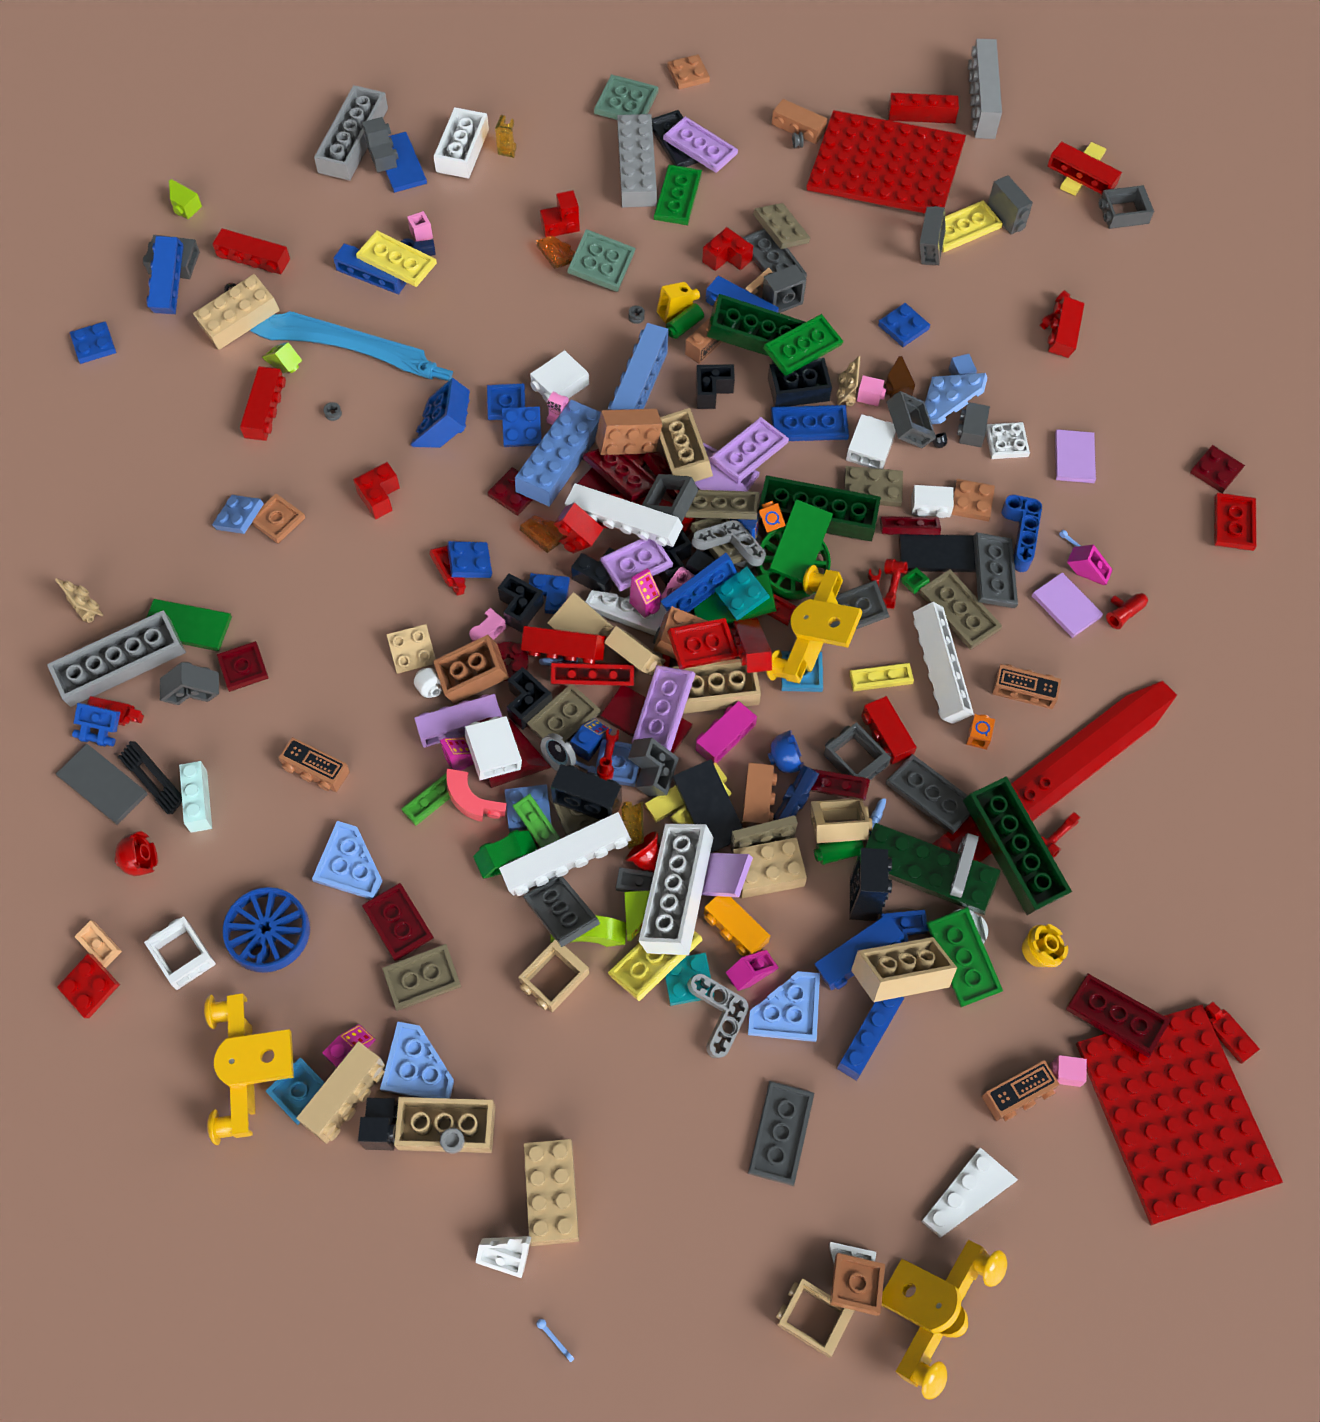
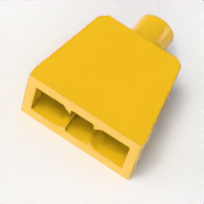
(675, 299)

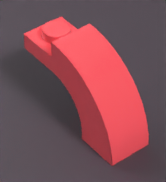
(467, 802)

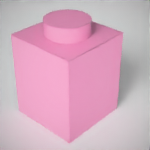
(420, 227)
(871, 391)
(1069, 1070)

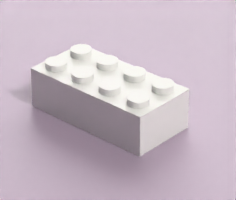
(461, 142)

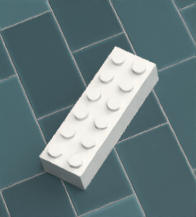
(676, 889)

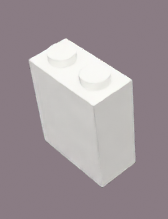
(559, 375)
(871, 442)
(493, 747)

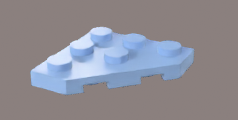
(952, 393)
(348, 863)
(789, 1010)
(415, 1066)

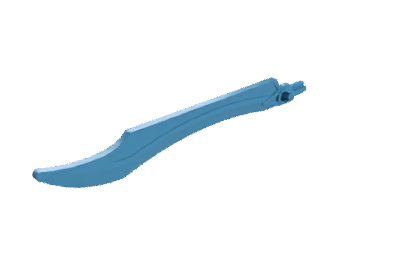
(304, 328)

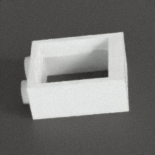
(191, 969)

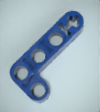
(1022, 513)

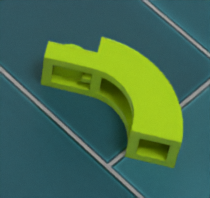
(608, 933)

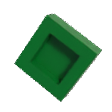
(915, 580)

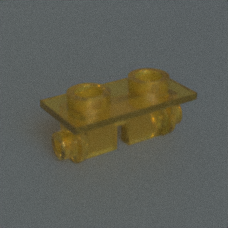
(634, 817)

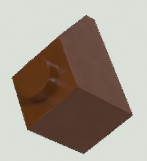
(899, 379)

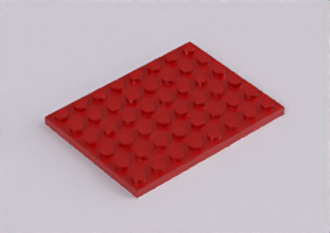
(886, 162)
(1180, 1118)

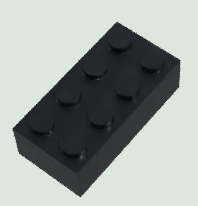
(869, 884)

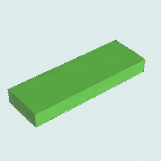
(427, 801)
(536, 821)

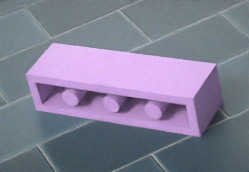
(451, 721)

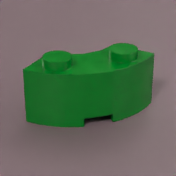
(497, 854)

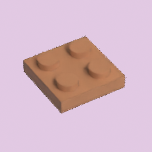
(688, 72)
(973, 500)
(277, 518)
(857, 1284)

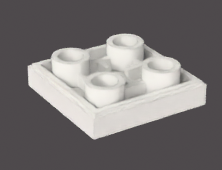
(1007, 440)

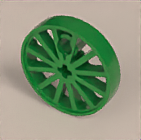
(777, 590)

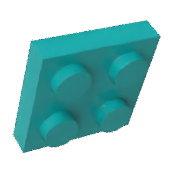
(742, 593)
(679, 976)

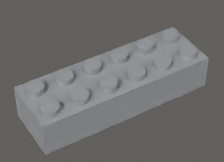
(985, 88)
(346, 138)
(636, 160)
(116, 658)

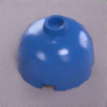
(785, 753)

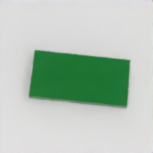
(677, 195)
(803, 344)
(800, 541)
(715, 609)
(195, 625)
(962, 943)

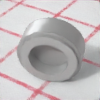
(452, 1140)

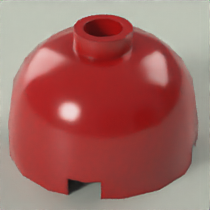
(136, 855)

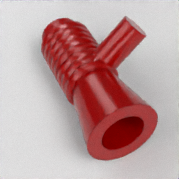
(1126, 610)

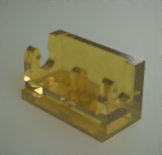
(504, 137)

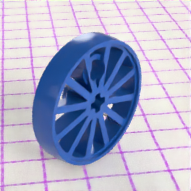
(256, 930)

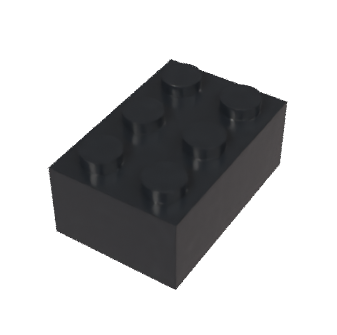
(801, 387)
(586, 792)

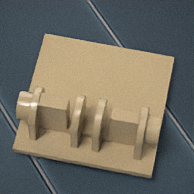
(848, 383)
(80, 600)
(411, 648)

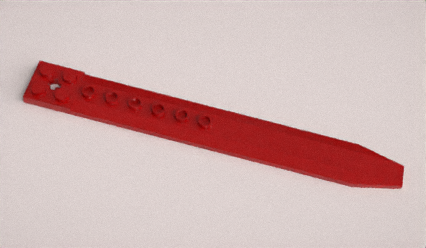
(1078, 758)

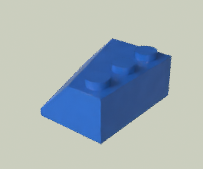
(443, 415)

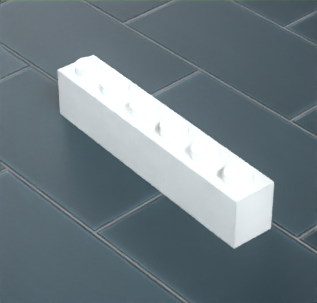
(626, 515)
(942, 663)
(565, 854)

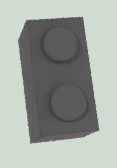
(974, 424)

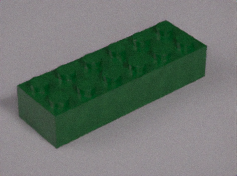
(747, 324)
(852, 511)
(1016, 845)
(933, 869)

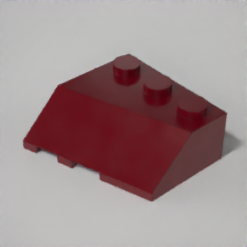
(531, 759)

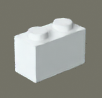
(932, 501)

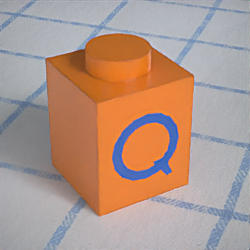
(772, 516)
(980, 731)

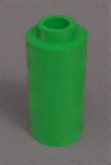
(685, 321)
(837, 851)

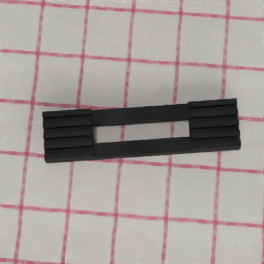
(133, 757)

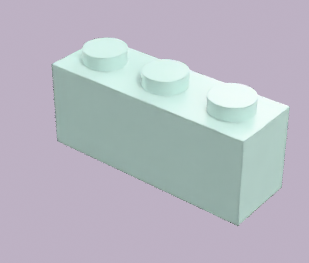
(195, 796)

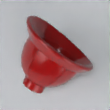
(645, 854)

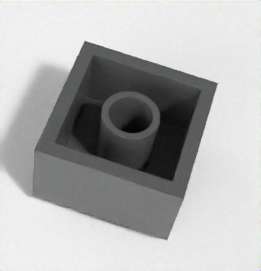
(784, 288)

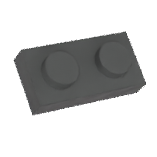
(633, 880)

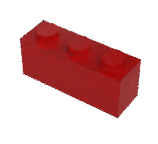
(1065, 327)
(888, 730)

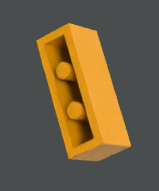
(736, 925)

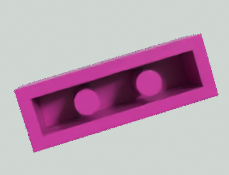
(725, 732)

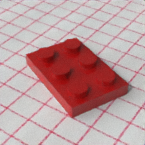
(1235, 521)
(702, 643)

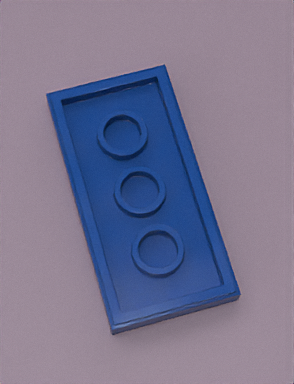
(408, 170)
(811, 422)
(701, 585)

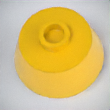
(1044, 946)

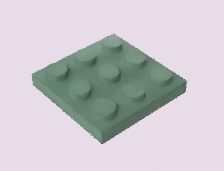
(625, 97)
(601, 260)

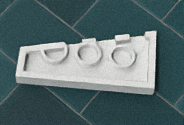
(621, 611)
(971, 1189)

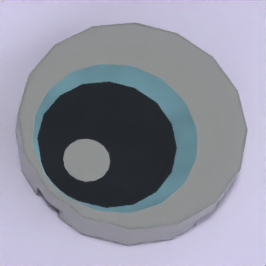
(557, 751)

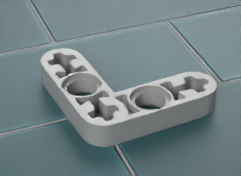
(731, 532)
(966, 851)
(725, 1006)

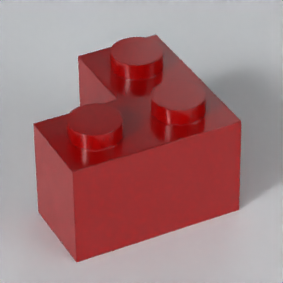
(563, 218)
(727, 247)
(374, 489)
(577, 528)

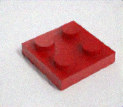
(88, 986)

